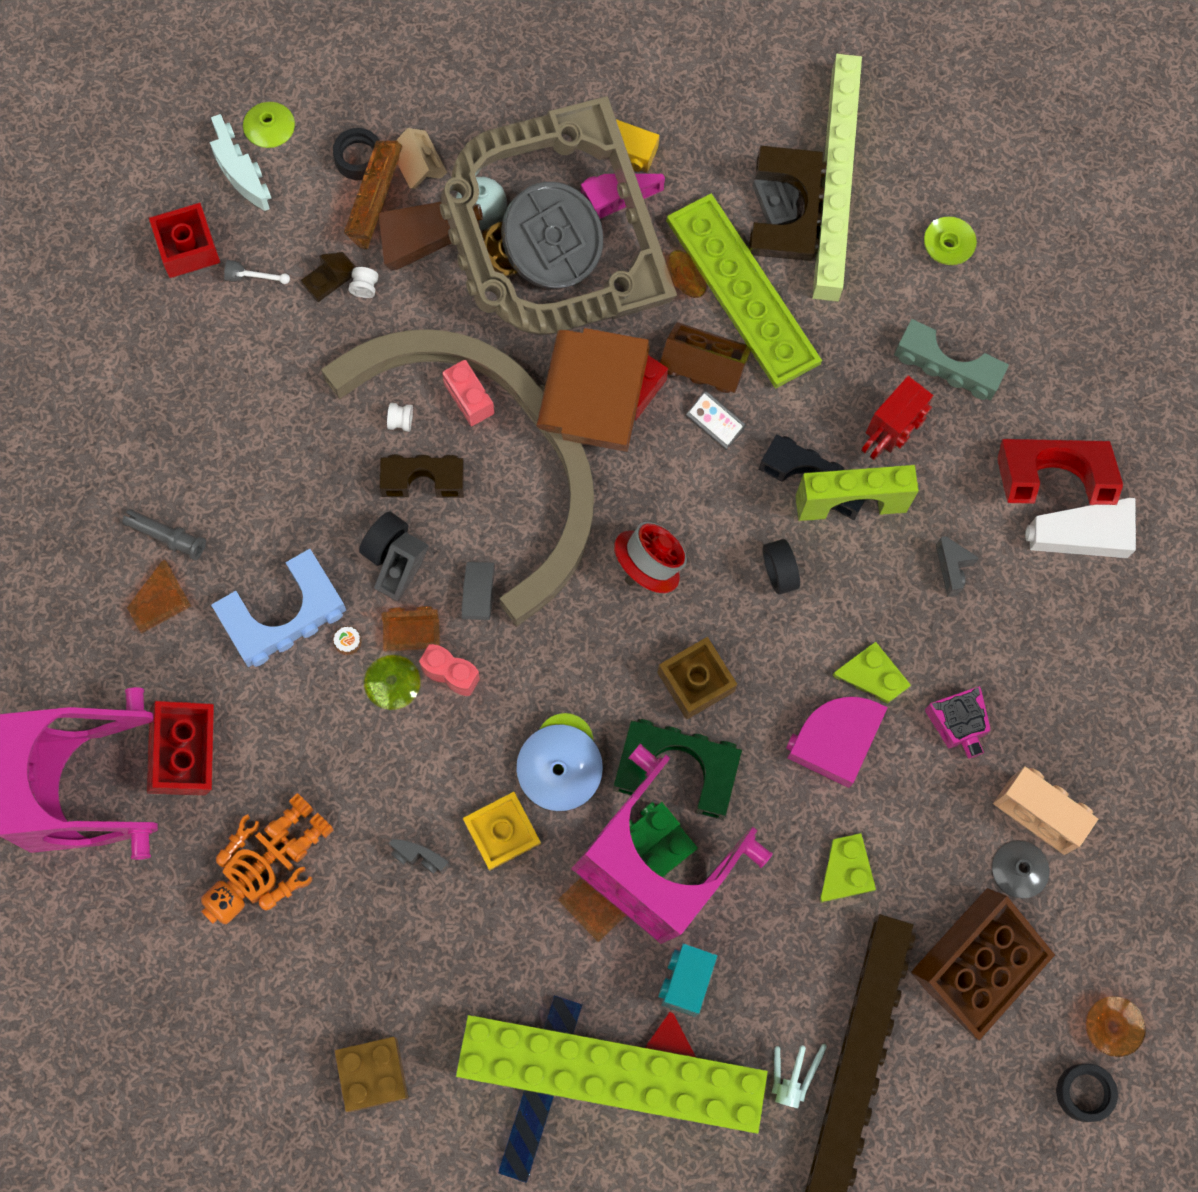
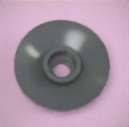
(1009, 877)

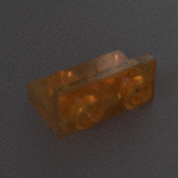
(410, 629)

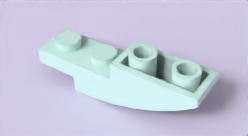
(238, 167)

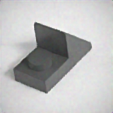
(951, 558)

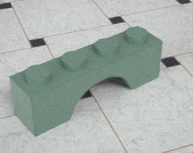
(978, 376)

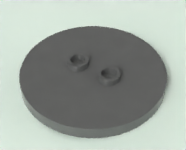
(552, 235)

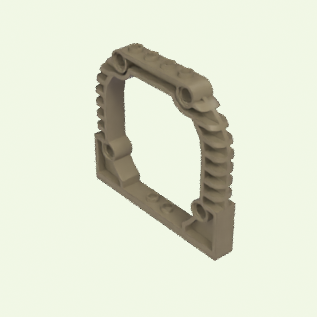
(596, 133)

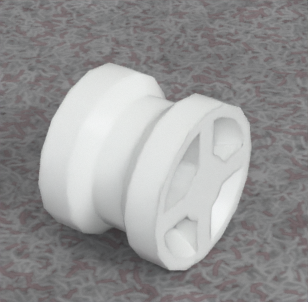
(363, 282)
(399, 417)

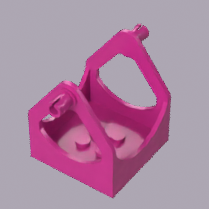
(31, 774)
(645, 897)

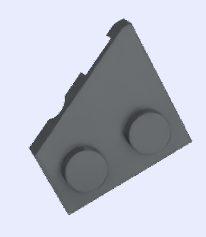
(777, 201)

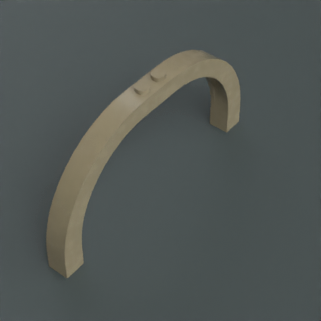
(449, 347)

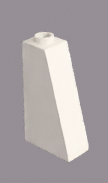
(1087, 530)

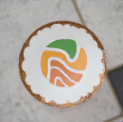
(347, 640)

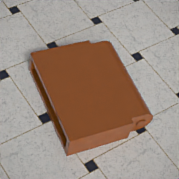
(594, 387)

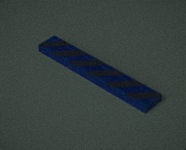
(535, 1106)

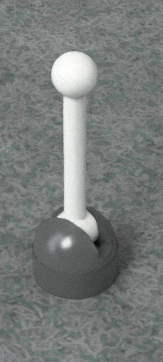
(235, 271)

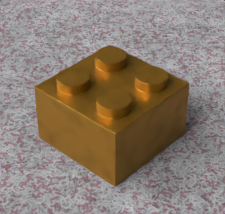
(697, 678)
(371, 1074)

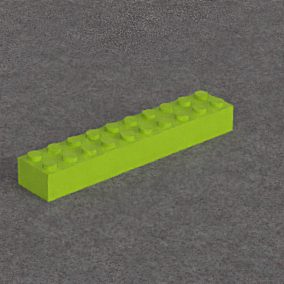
(612, 1074)

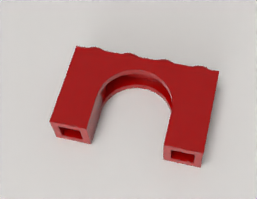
(1089, 460)

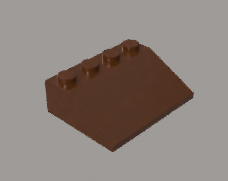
(983, 962)

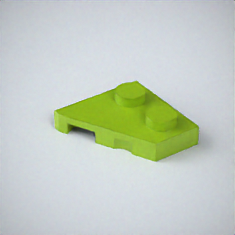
(874, 674)

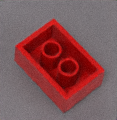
(180, 748)

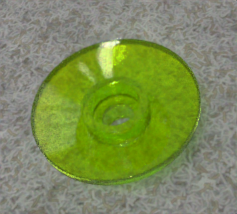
(392, 695)

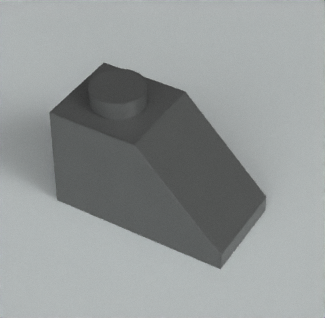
(401, 565)

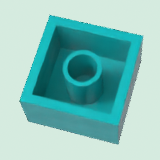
(688, 980)

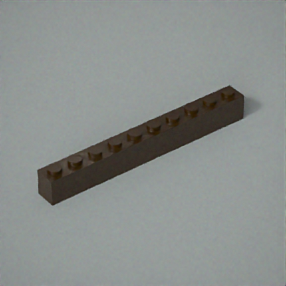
(860, 1056)

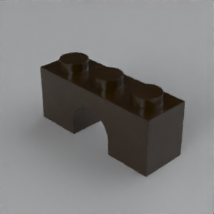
(399, 473)

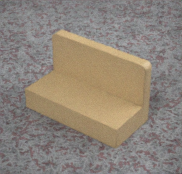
(418, 157)

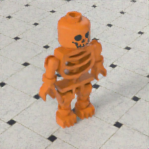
(225, 899)

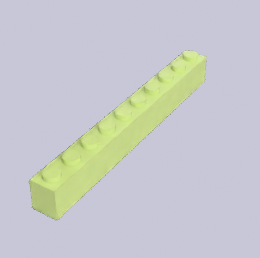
(838, 177)

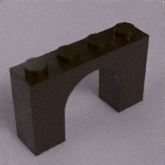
(804, 172)

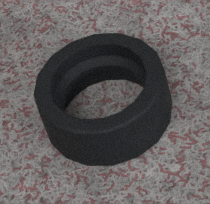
(345, 139)
(381, 536)
(781, 566)
(1106, 1080)

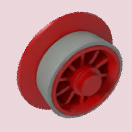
(651, 557)

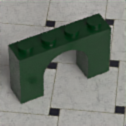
(716, 760)

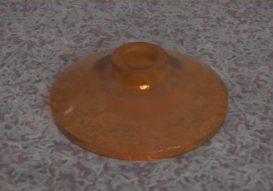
(685, 274)
(1129, 1021)

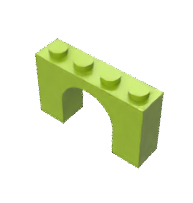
(891, 486)

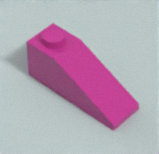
(604, 196)

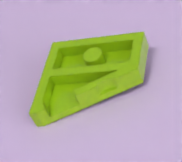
(847, 869)

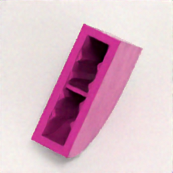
(837, 738)

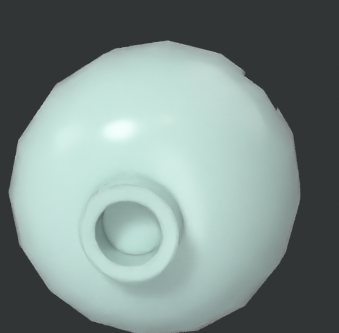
(492, 201)

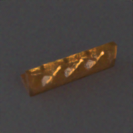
(372, 192)

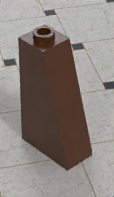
(414, 233)

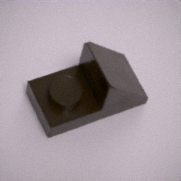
(333, 272)

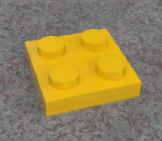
(501, 831)

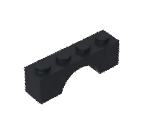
(787, 459)

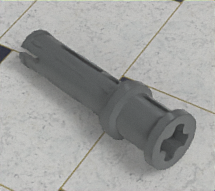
(174, 538)

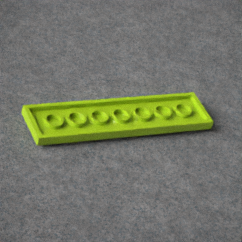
(743, 291)

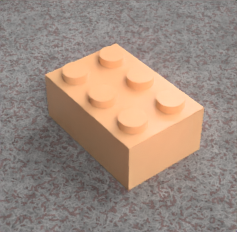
(1046, 810)

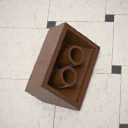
(705, 357)

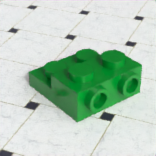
(660, 839)

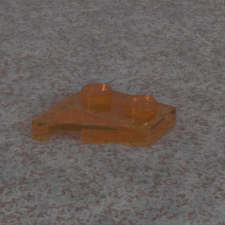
(158, 599)

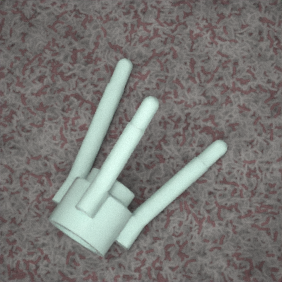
(789, 1091)

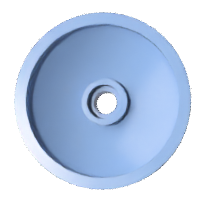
(574, 752)

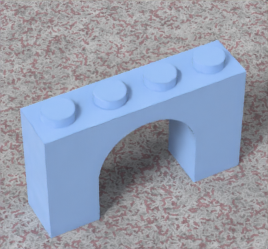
(259, 641)

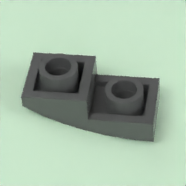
(478, 590)
(411, 852)

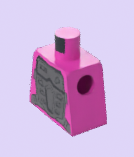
(961, 720)

